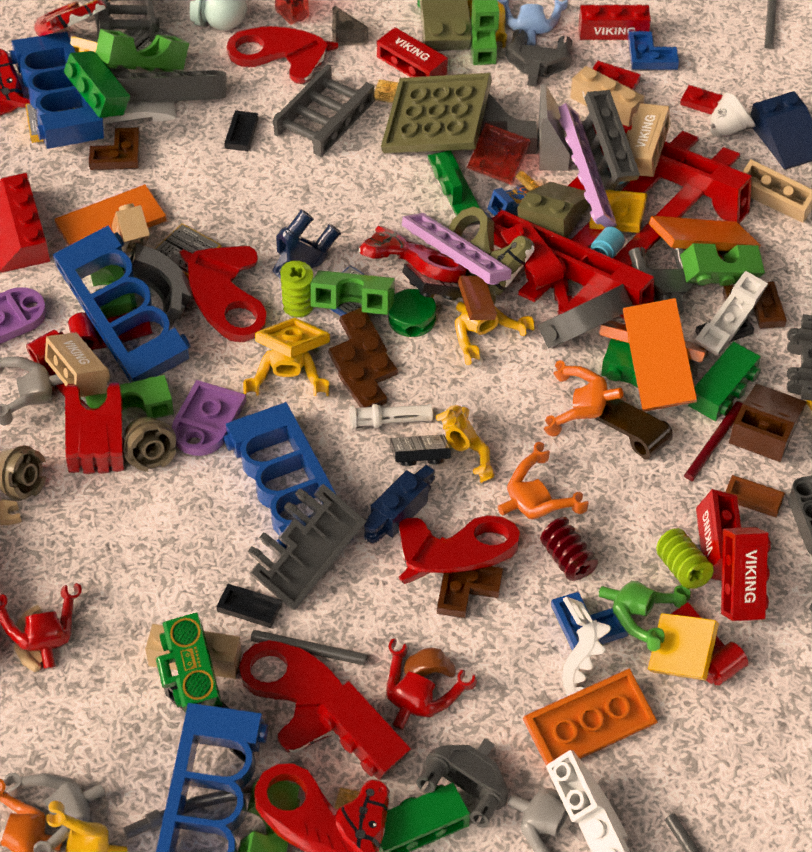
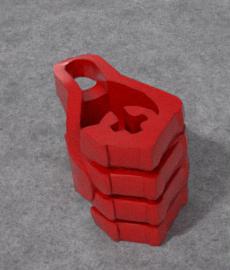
(93, 434)

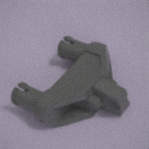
(538, 60)
(667, 282)
(471, 772)

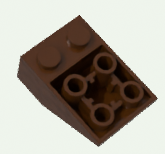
(767, 422)

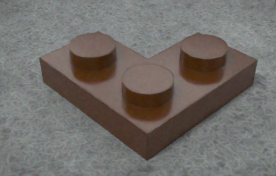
(121, 155)
(767, 309)
(362, 343)
(363, 377)
(459, 585)

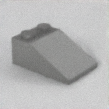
(552, 147)

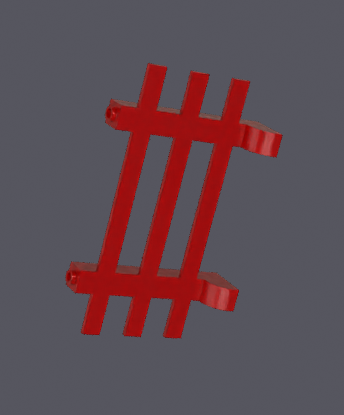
(599, 273)

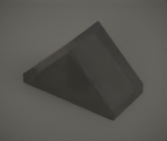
(347, 29)

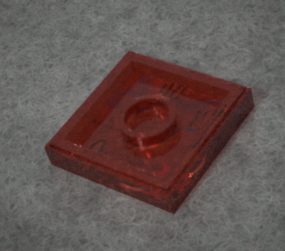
(498, 154)

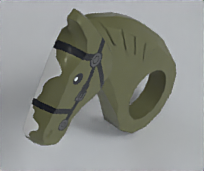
(512, 256)

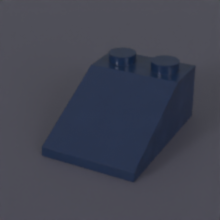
(784, 128)

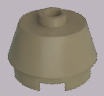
(149, 443)
(21, 472)

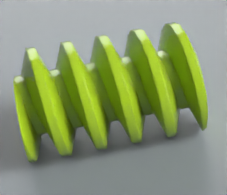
(296, 288)
(684, 559)

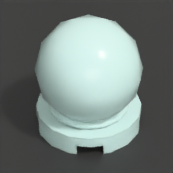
(218, 13)

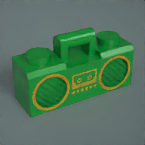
(190, 652)

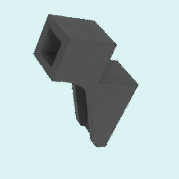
(496, 116)

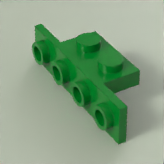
(452, 181)

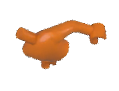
(587, 400)
(532, 496)
(25, 827)

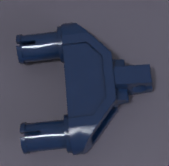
(297, 248)

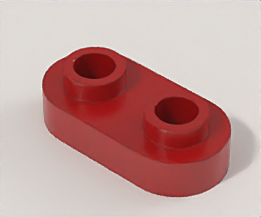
(560, 295)

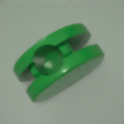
(412, 313)

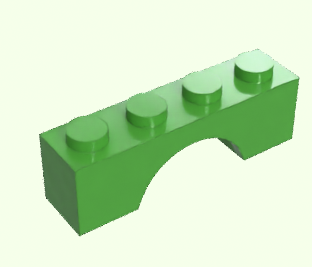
(164, 52)

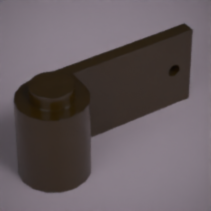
(644, 431)

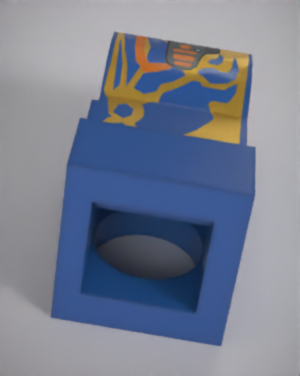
(507, 200)

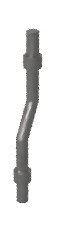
(154, 819)

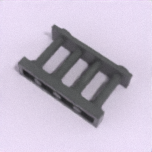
(151, 23)
(332, 127)
(611, 138)

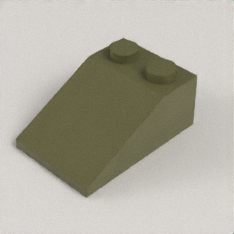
(445, 24)
(554, 207)

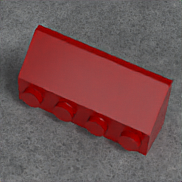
(20, 226)

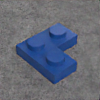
(646, 56)
(570, 626)

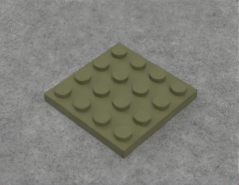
(437, 113)

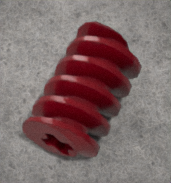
(568, 550)

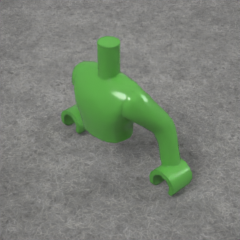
(639, 600)

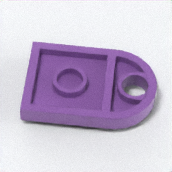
(15, 317)
(205, 417)

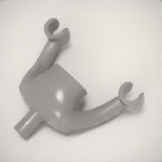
(32, 388)
(67, 792)
(541, 816)

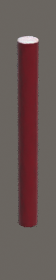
(713, 442)

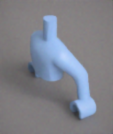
(533, 19)

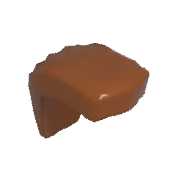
(430, 661)

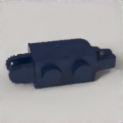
(397, 503)

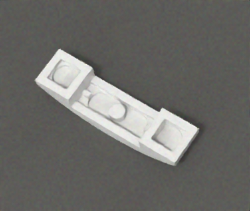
(136, 110)
(732, 313)

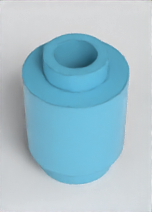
(609, 242)

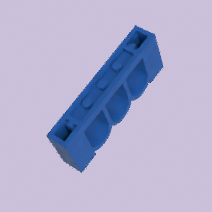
(42, 69)
(95, 253)
(262, 431)
(218, 728)

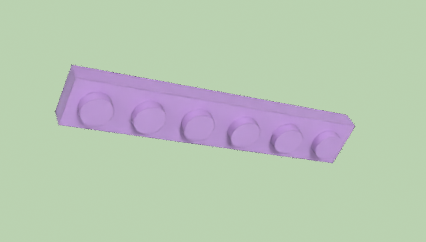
(584, 160)
(457, 248)

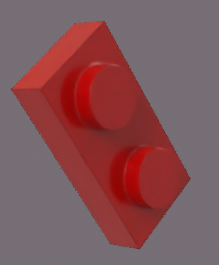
(622, 76)
(700, 99)

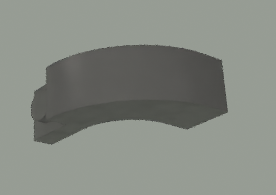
(164, 278)
(585, 316)

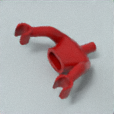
(42, 630)
(415, 692)

